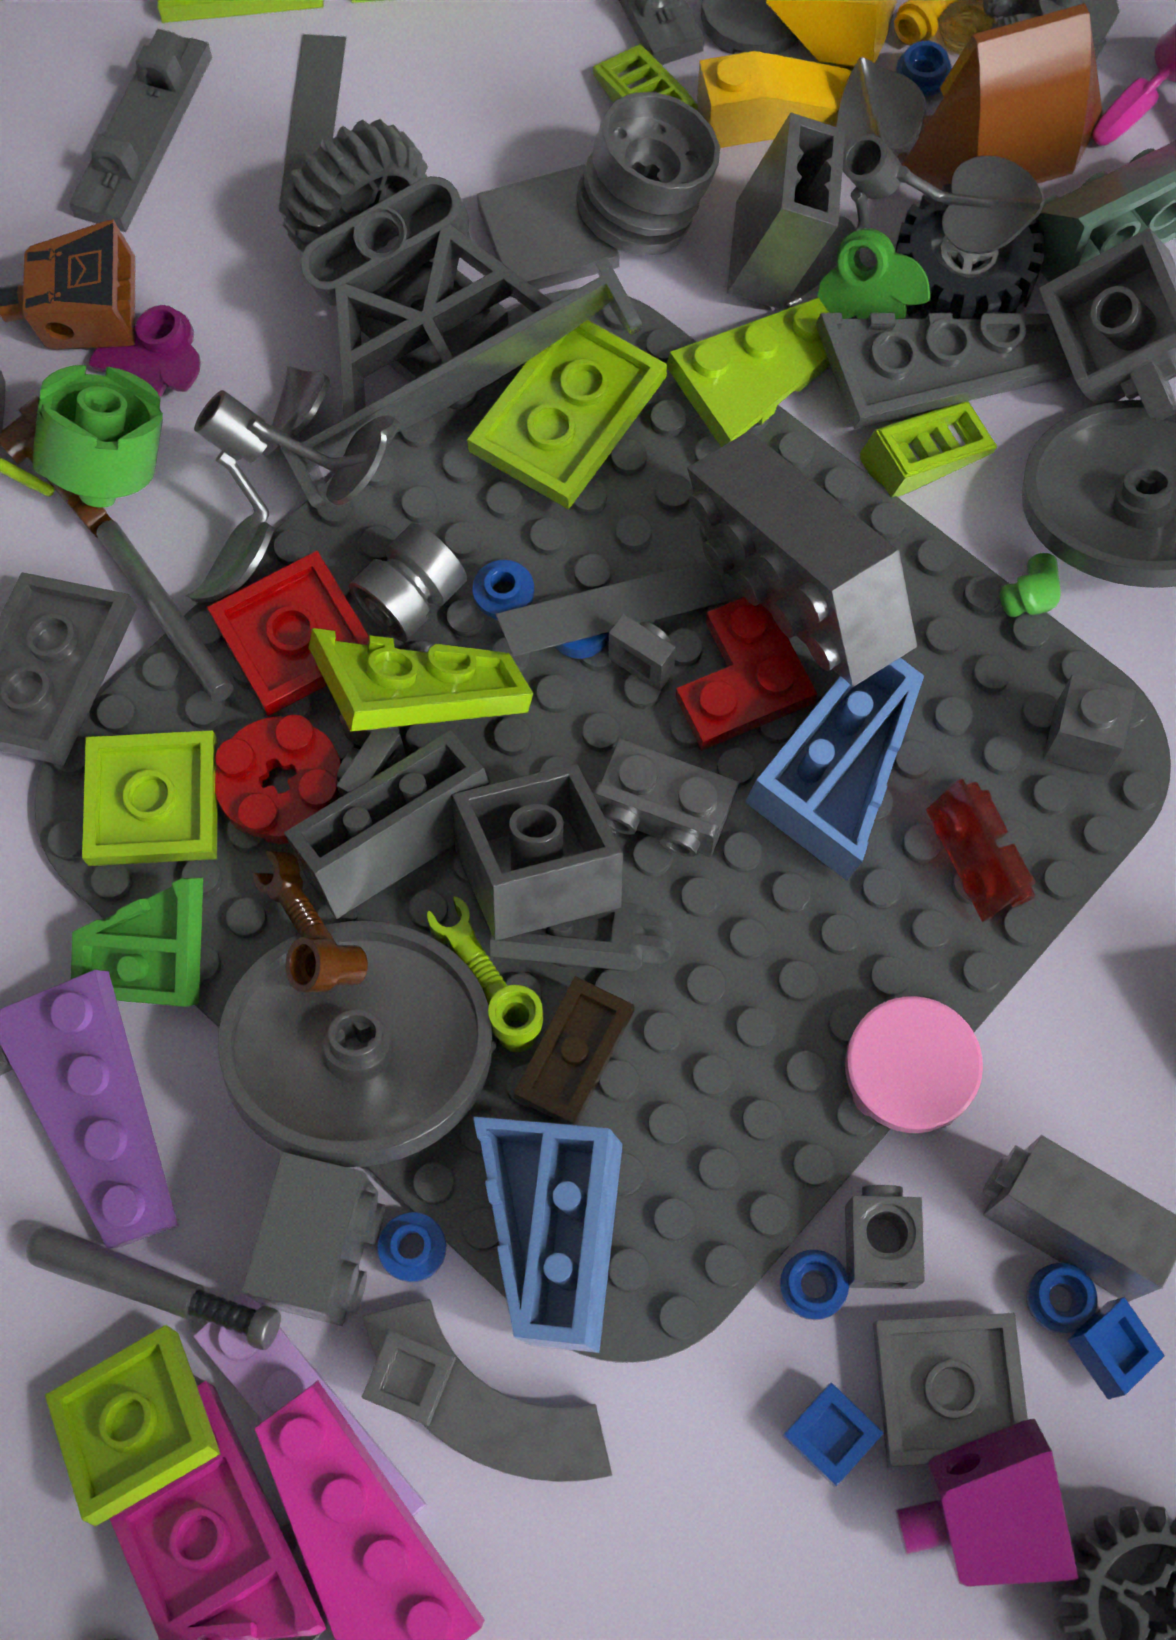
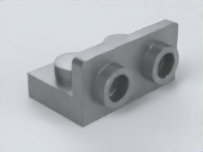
(664, 799)

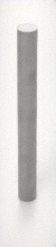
(165, 611)

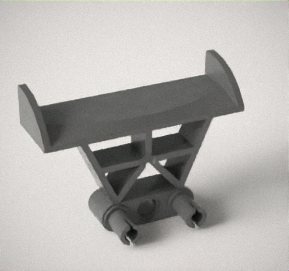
(429, 226)

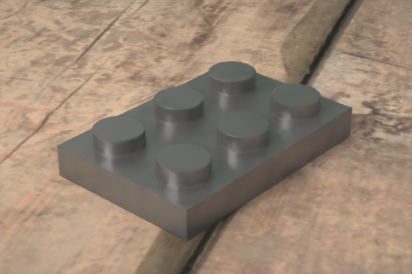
(54, 660)

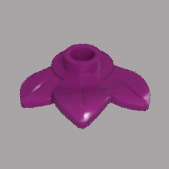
(160, 351)

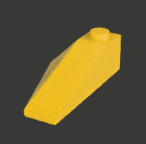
(838, 28)

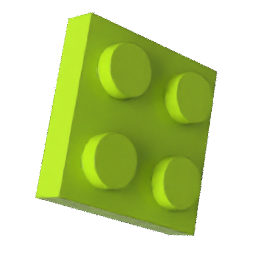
(150, 798)
(131, 1425)

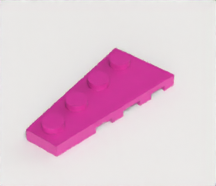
(356, 1534)

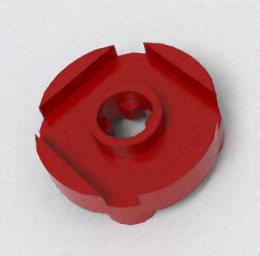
(255, 751)

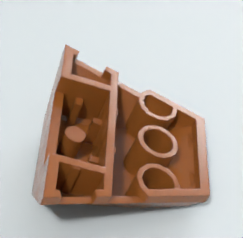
(1016, 96)

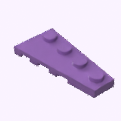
(88, 1097)

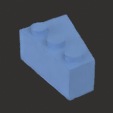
(837, 766)
(554, 1225)

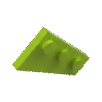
(750, 369)
(401, 687)

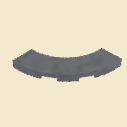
(492, 1426)

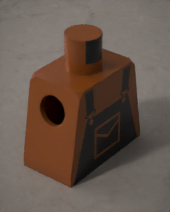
(77, 290)

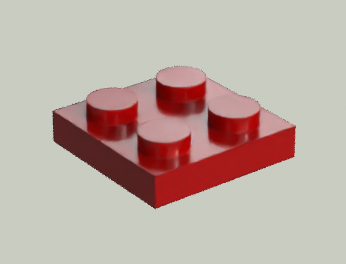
(272, 628)

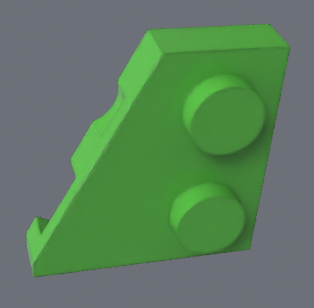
(148, 947)

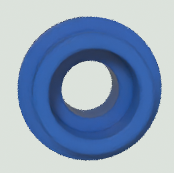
(925, 65)
(502, 571)
(427, 1262)
(829, 1269)
(1076, 1283)

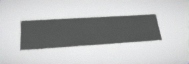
(314, 99)
(599, 609)

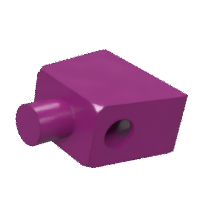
(995, 1511)

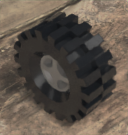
(985, 283)

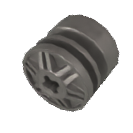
(647, 173)

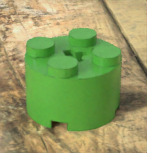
(97, 433)

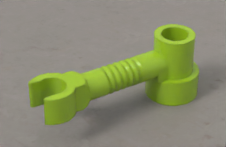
(504, 1001)

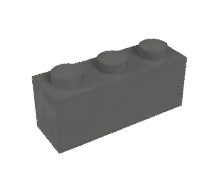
(385, 825)

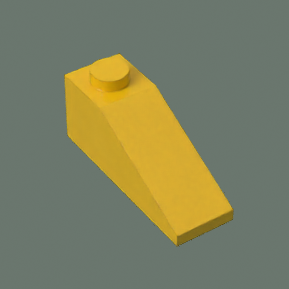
(755, 91)

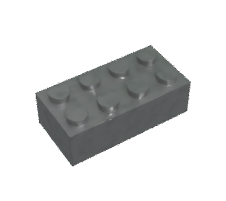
(803, 558)

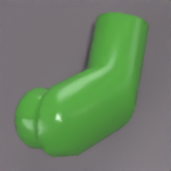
(1033, 592)

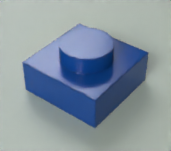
(1116, 1348)
(832, 1434)

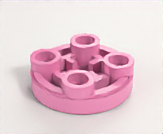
(913, 1064)

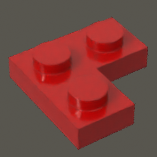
(757, 686)

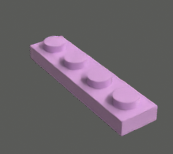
(278, 1375)

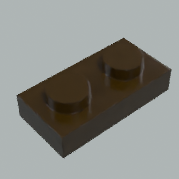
(574, 1052)

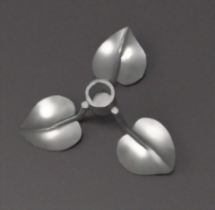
(885, 112)
(247, 436)

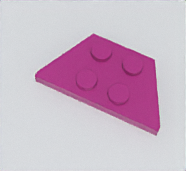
(214, 1551)

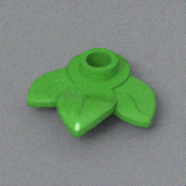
(879, 289)

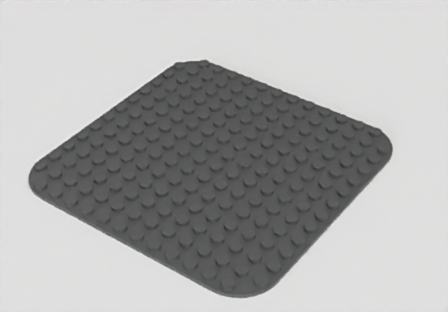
(741, 1038)

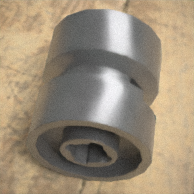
(416, 574)

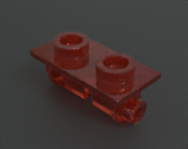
(968, 829)

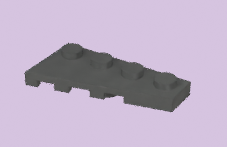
(920, 365)

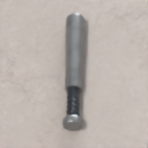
(130, 1278)

